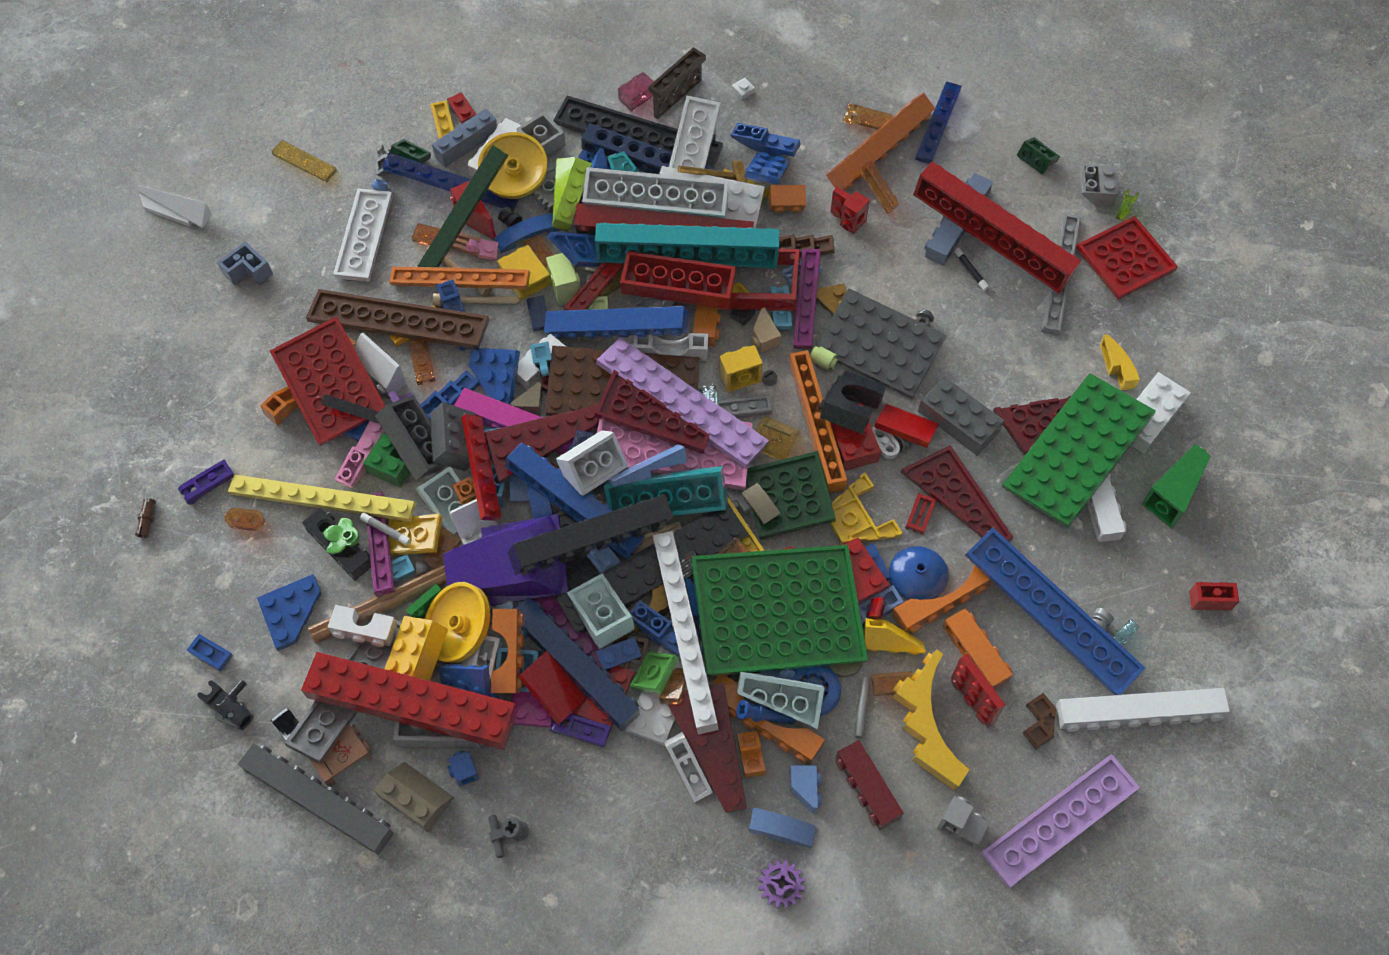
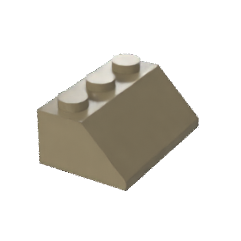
(413, 795)

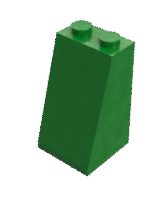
(1174, 490)

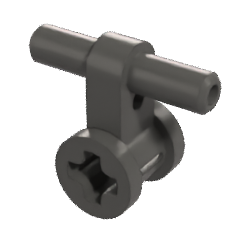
(510, 829)

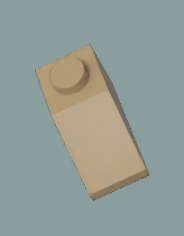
(765, 332)

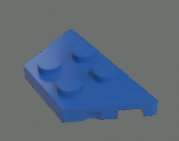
(576, 247)

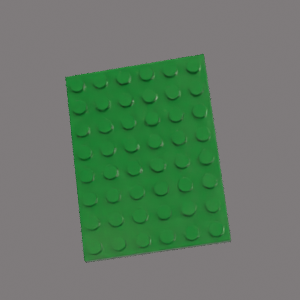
(778, 610)

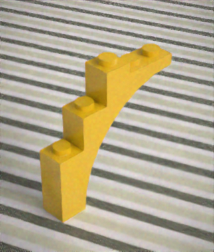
(933, 753)

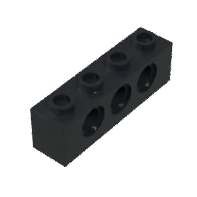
(353, 566)

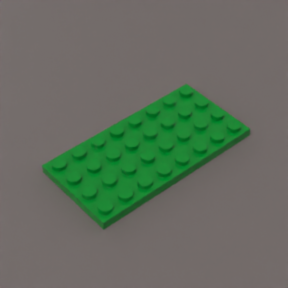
(1078, 450)

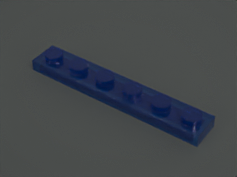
(938, 122)

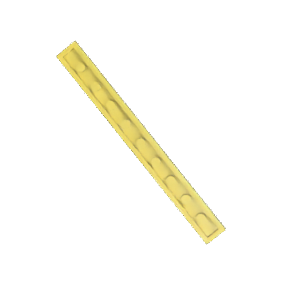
(322, 498)

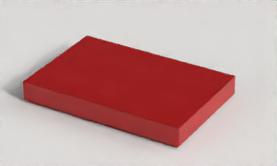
(906, 425)
(552, 687)

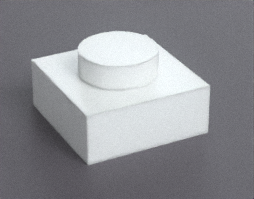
(743, 88)

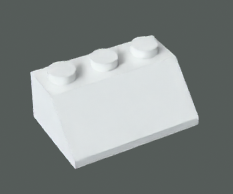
(381, 368)
(592, 462)

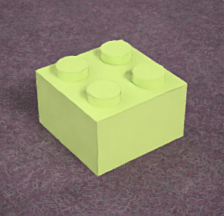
(563, 278)

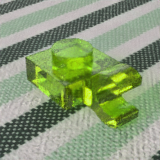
(1126, 205)

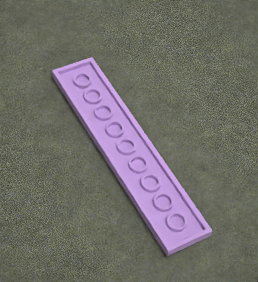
(725, 430)

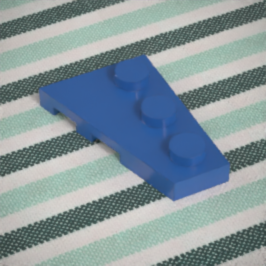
(466, 678)

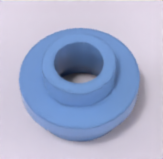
(379, 185)

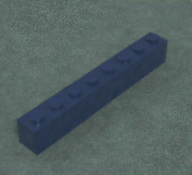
(578, 666)

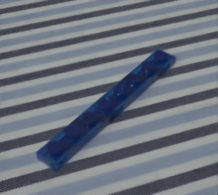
(438, 178)

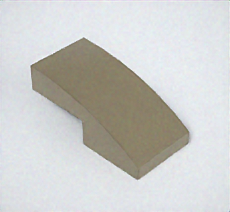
(760, 503)

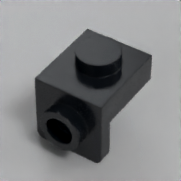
(285, 722)

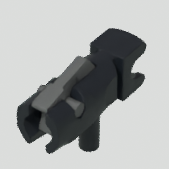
(226, 705)

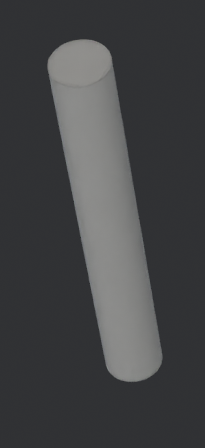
(862, 707)

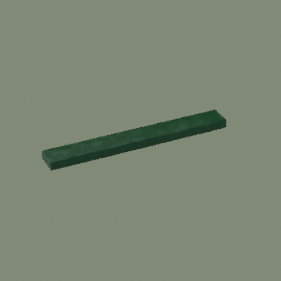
(464, 208)

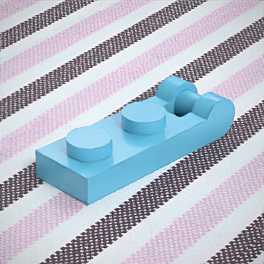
(781, 319)

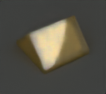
(780, 437)

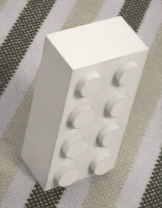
(1165, 398)

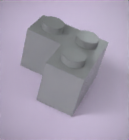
(963, 824)

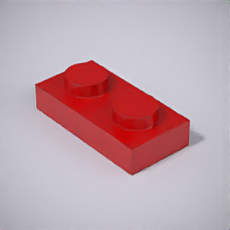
(461, 107)

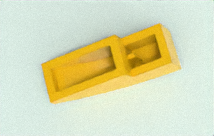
(1119, 363)

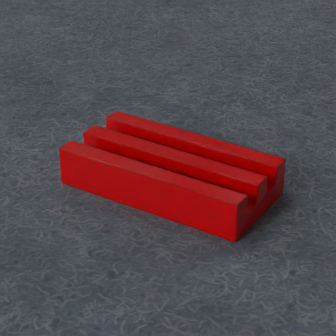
(916, 527)

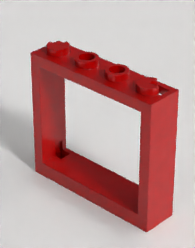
(772, 301)

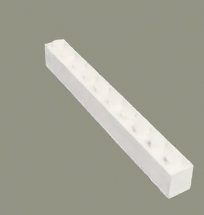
(685, 633)

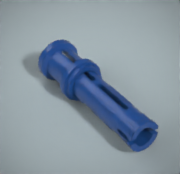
(758, 712)

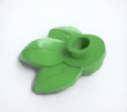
(341, 536)

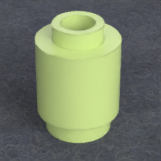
(823, 358)

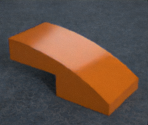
(751, 754)

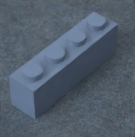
(464, 138)

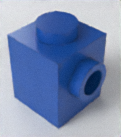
(462, 768)

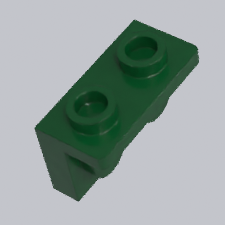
(411, 151)
(1037, 155)

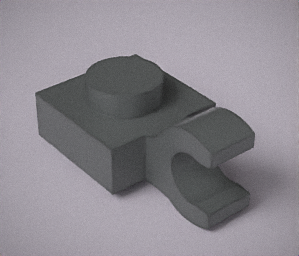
(382, 154)

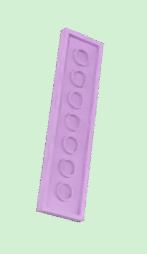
(1060, 821)

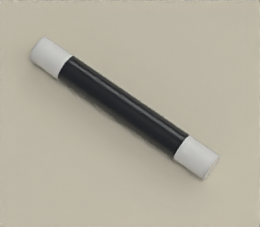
(972, 270)

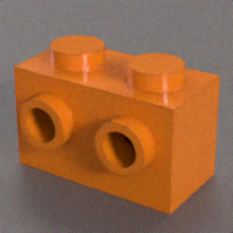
(787, 198)

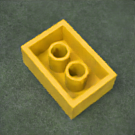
(416, 647)

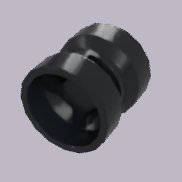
(508, 216)

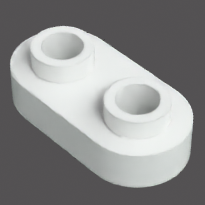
(886, 442)

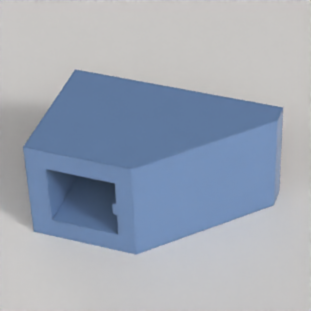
(804, 786)

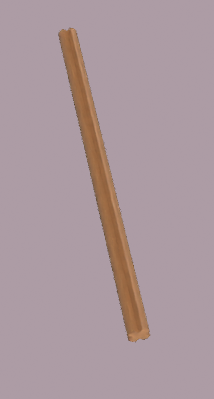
(388, 601)

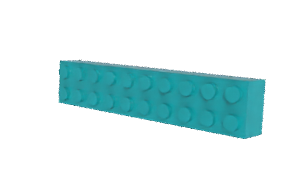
(713, 244)

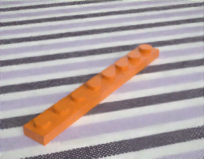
(462, 277)

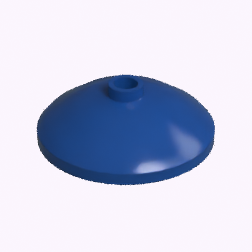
(915, 583)

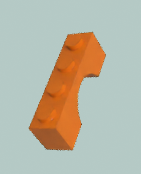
(509, 624)

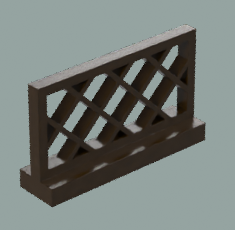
(681, 74)

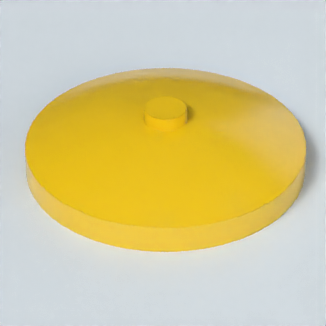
(522, 170)
(466, 616)

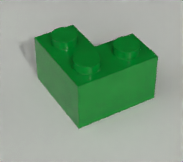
(384, 462)

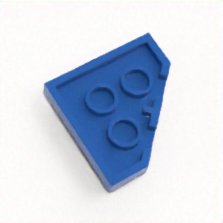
(496, 371)
(289, 610)

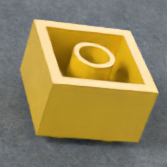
(740, 368)

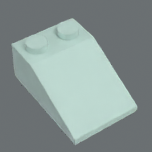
(440, 496)
(601, 611)

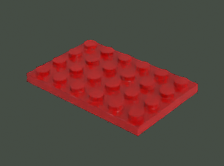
(328, 364)

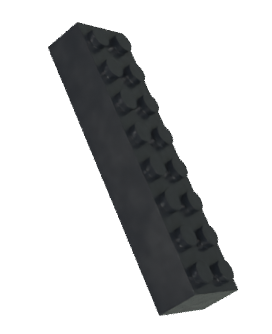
(589, 535)

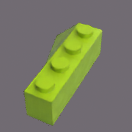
(568, 190)

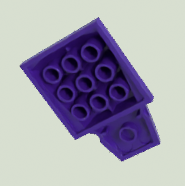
(489, 567)

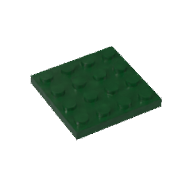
(796, 490)

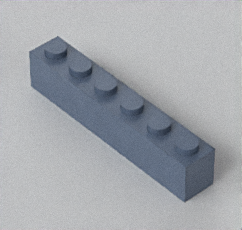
(949, 234)

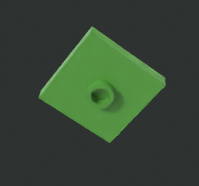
(654, 672)

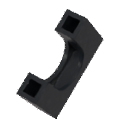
(853, 387)

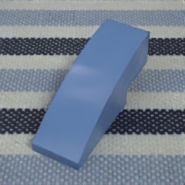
(781, 828)

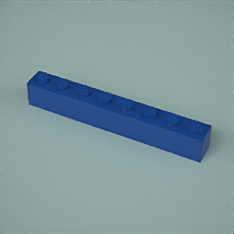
(617, 322)
(556, 488)

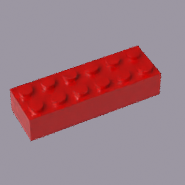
(678, 280)

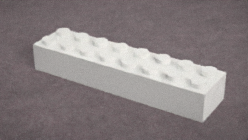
(656, 192)

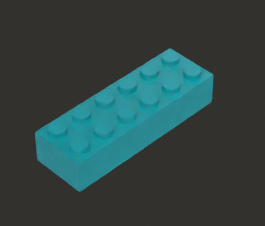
(685, 491)

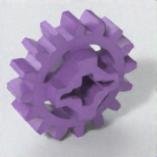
(789, 885)

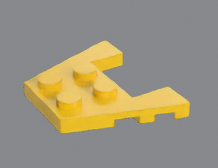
(853, 519)

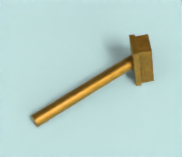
(738, 172)

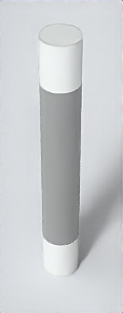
(385, 529)

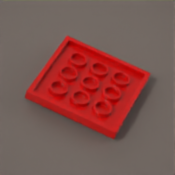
(1126, 257)

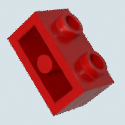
(1214, 596)

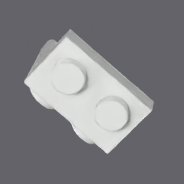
(468, 522)

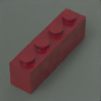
(869, 785)

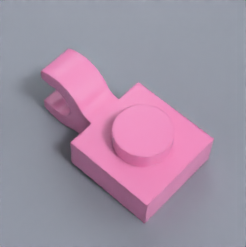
(485, 248)

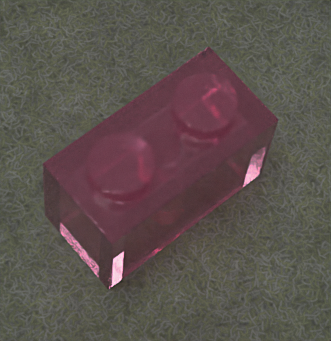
(635, 91)

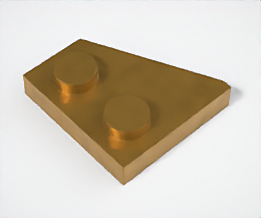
(831, 297)

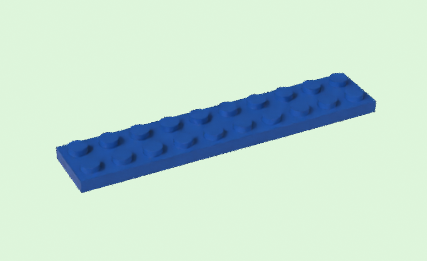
(1055, 612)

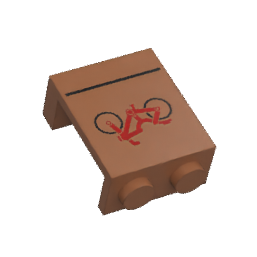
(343, 755)

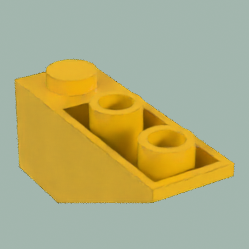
(886, 636)

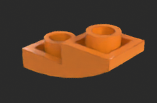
(465, 491)

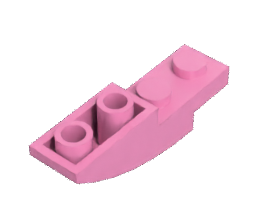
(353, 467)

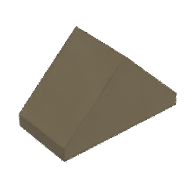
(530, 400)

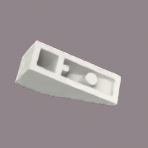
(688, 767)

